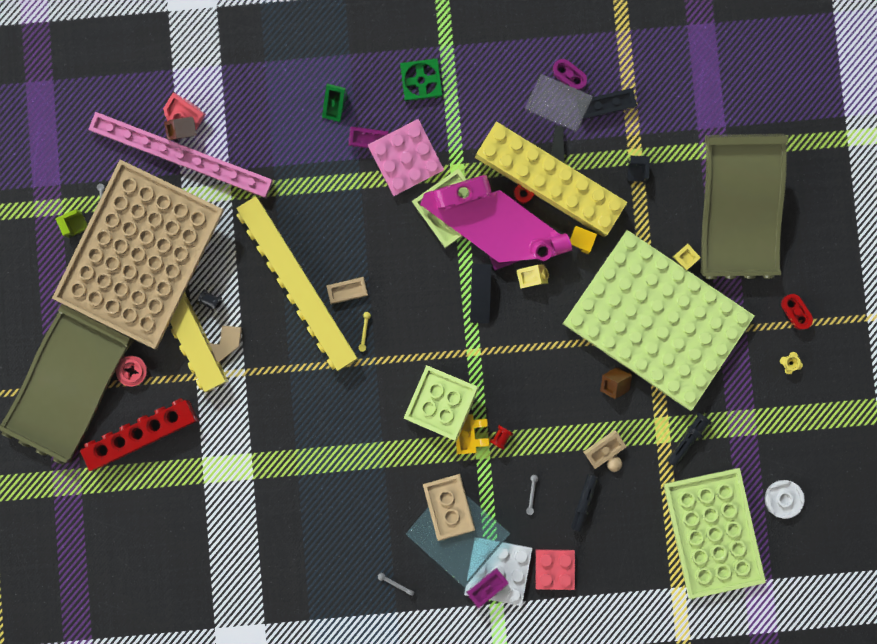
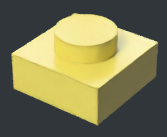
(686, 257)

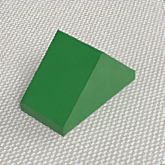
(334, 102)

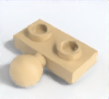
(606, 450)

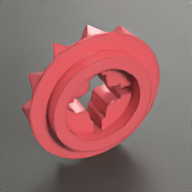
(124, 376)

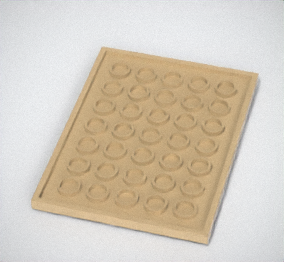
(138, 254)

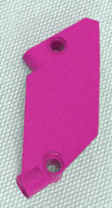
(494, 222)

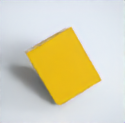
(583, 239)

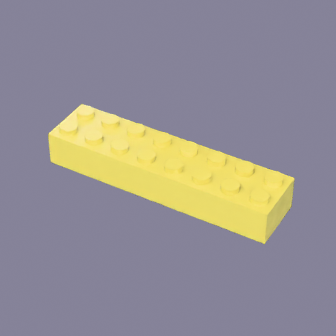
(550, 179)

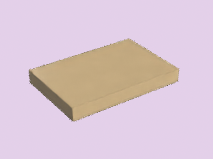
(449, 507)

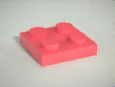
(555, 569)

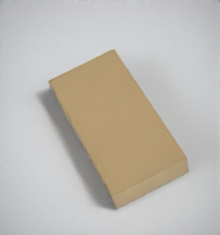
(347, 290)

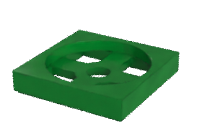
(409, 96)

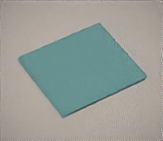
(465, 553)

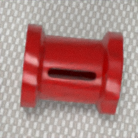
(501, 437)

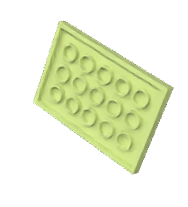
(714, 533)

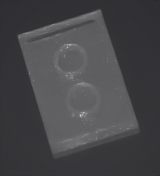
(558, 102)

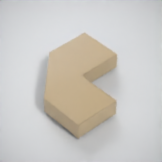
(229, 342)

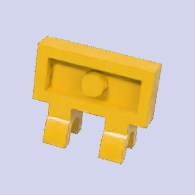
(466, 441)

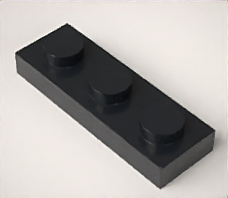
(611, 103)

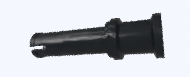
(694, 431)

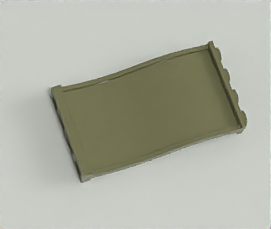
(743, 205)
(65, 384)

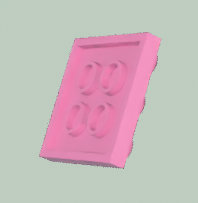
(405, 157)

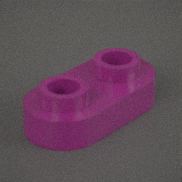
(571, 73)

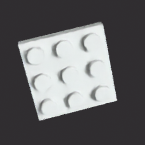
(513, 563)

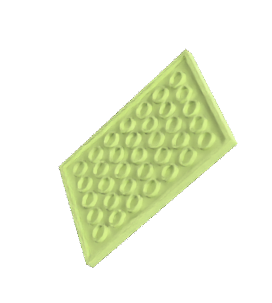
(658, 320)

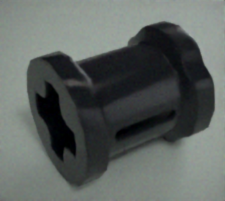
(209, 300)

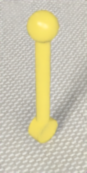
(362, 347)

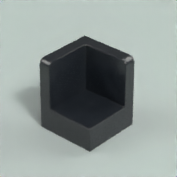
(638, 168)

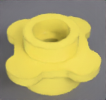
(786, 363)

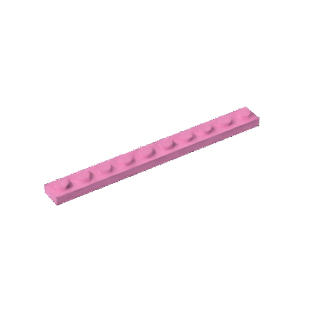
(180, 155)

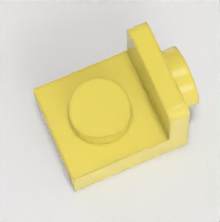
(532, 276)

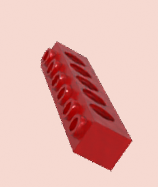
(93, 456)

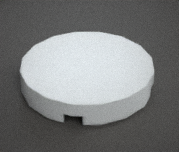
(784, 499)

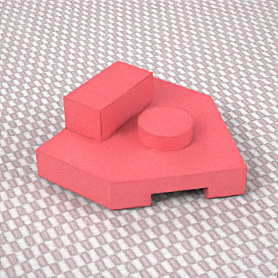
(182, 108)

